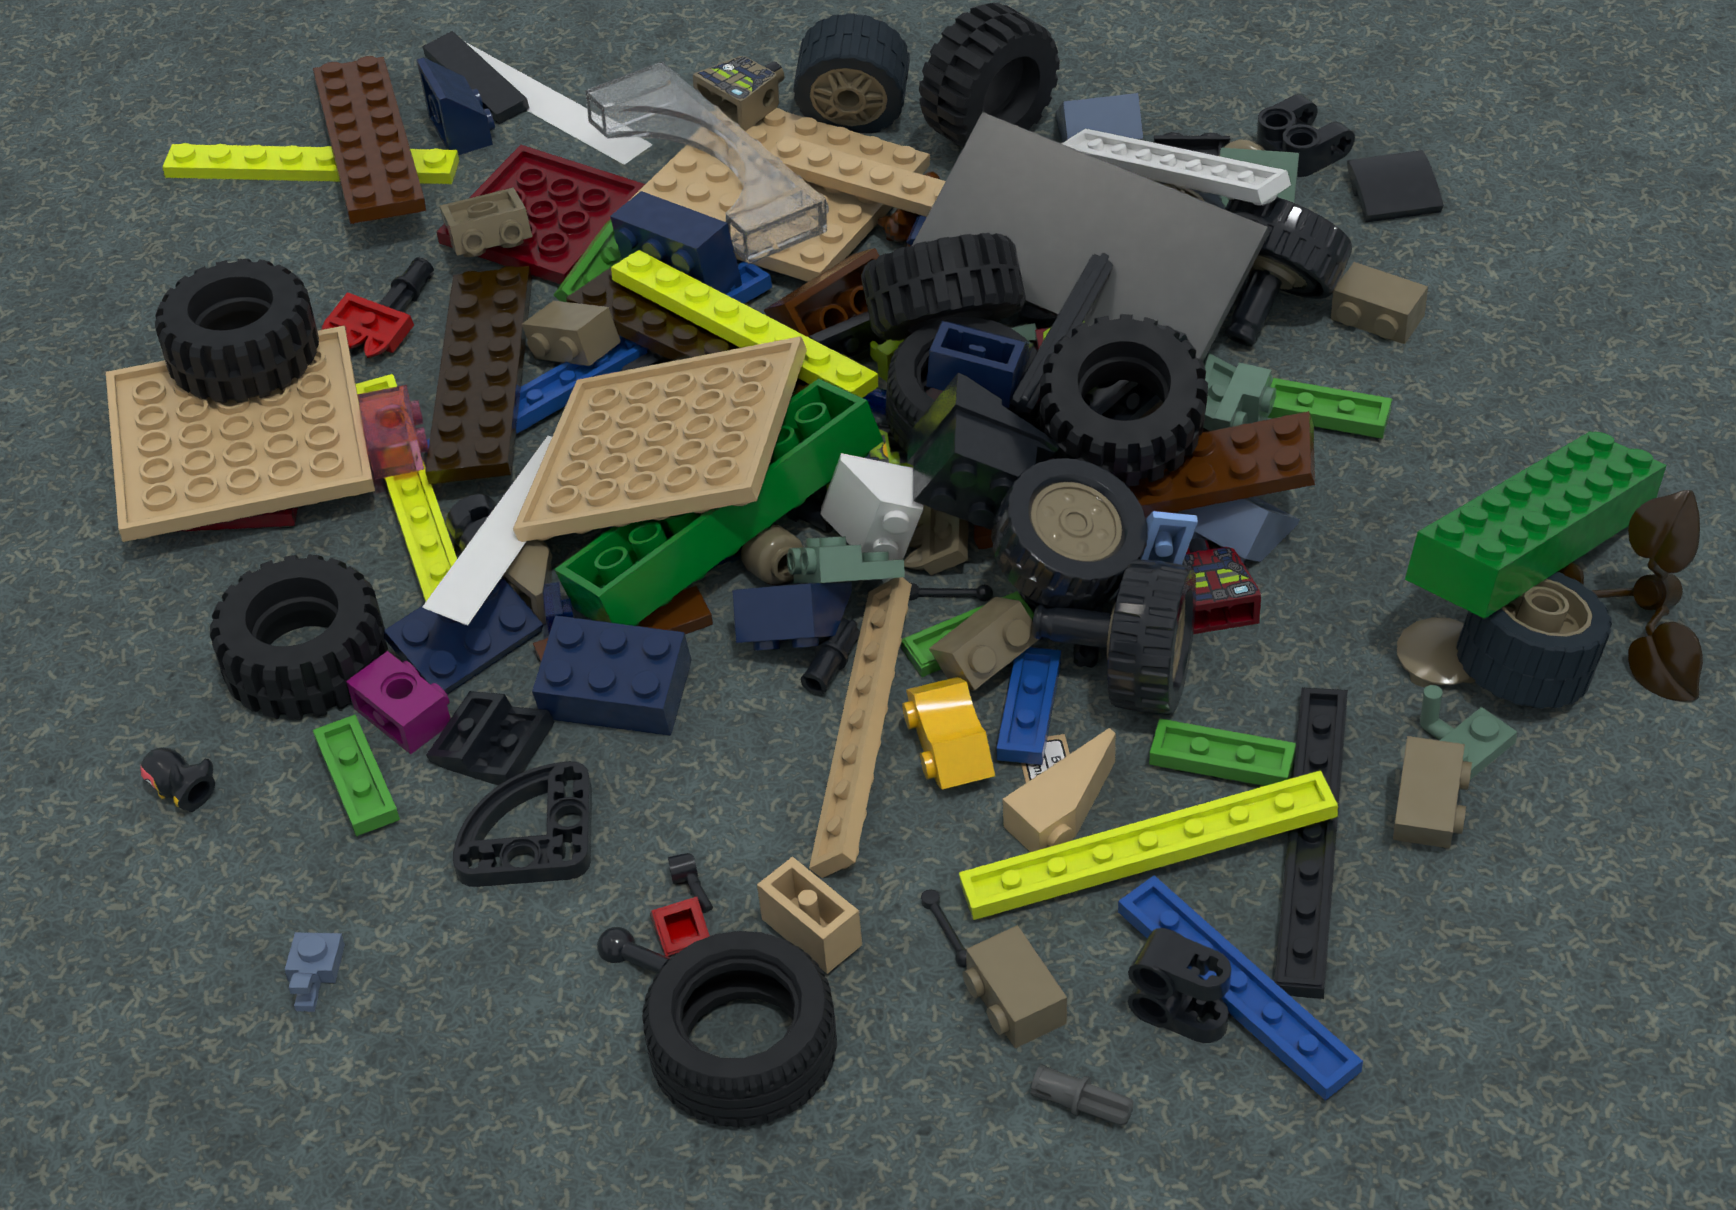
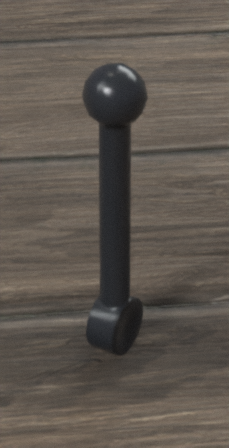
(983, 592)
(931, 900)

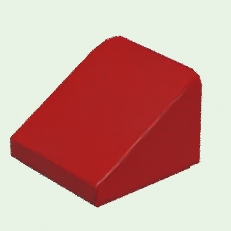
(679, 925)

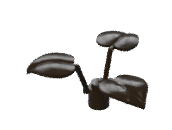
(1671, 655)

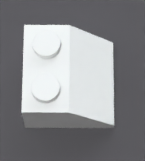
(872, 505)

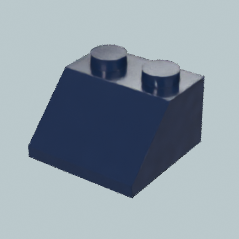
(455, 108)
(789, 612)

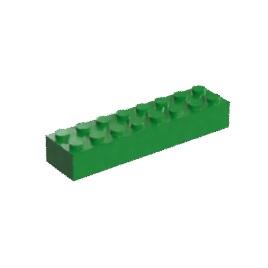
(1533, 523)
(650, 561)

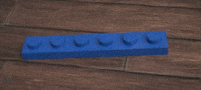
(1252, 996)

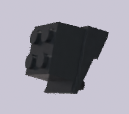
(971, 452)

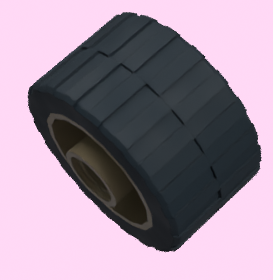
(852, 73)
(1538, 645)

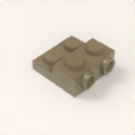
(486, 222)

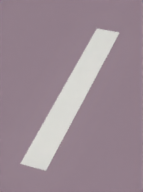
(566, 114)
(487, 554)

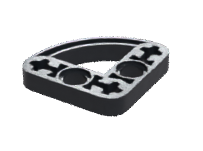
(546, 849)

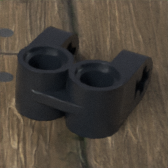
(1289, 129)
(1170, 987)

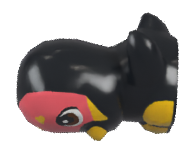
(176, 779)

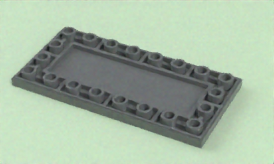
(1061, 206)

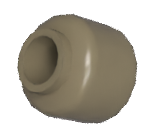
(767, 555)

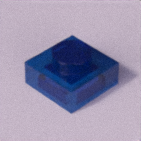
(554, 604)

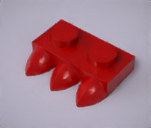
(369, 323)

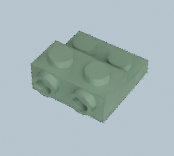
(1246, 397)
(834, 561)

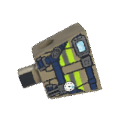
(741, 89)

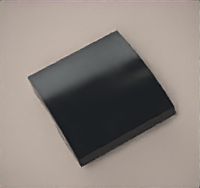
(1395, 186)
(490, 738)

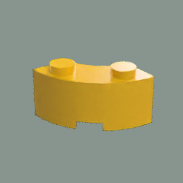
(949, 733)

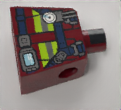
(1224, 588)

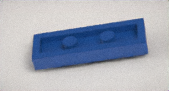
(1029, 706)

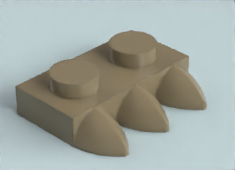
(939, 542)

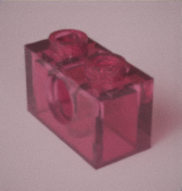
(391, 431)

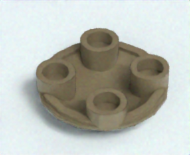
(1430, 652)

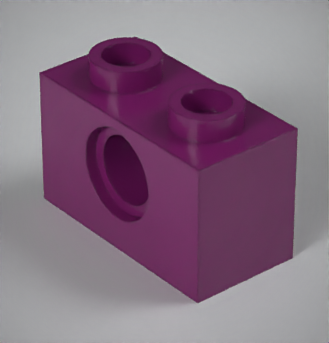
(399, 701)

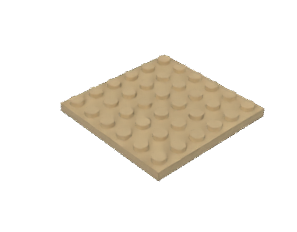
(712, 188)
(663, 441)
(214, 462)

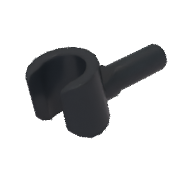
(684, 869)

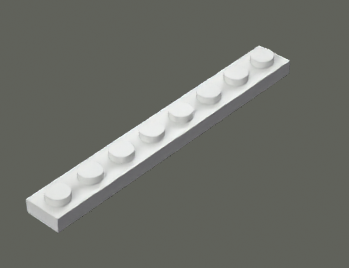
(1185, 167)

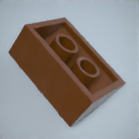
(826, 298)

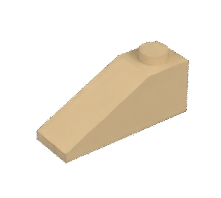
(1058, 800)

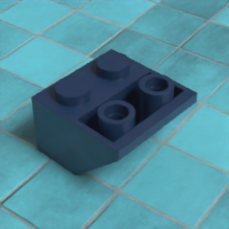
(980, 355)

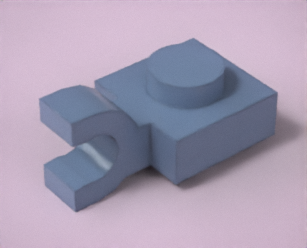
(312, 961)

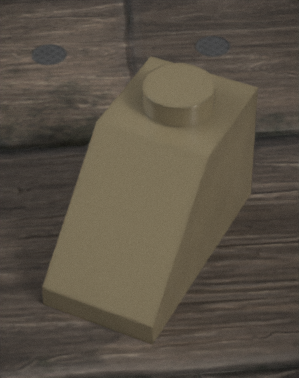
(529, 574)

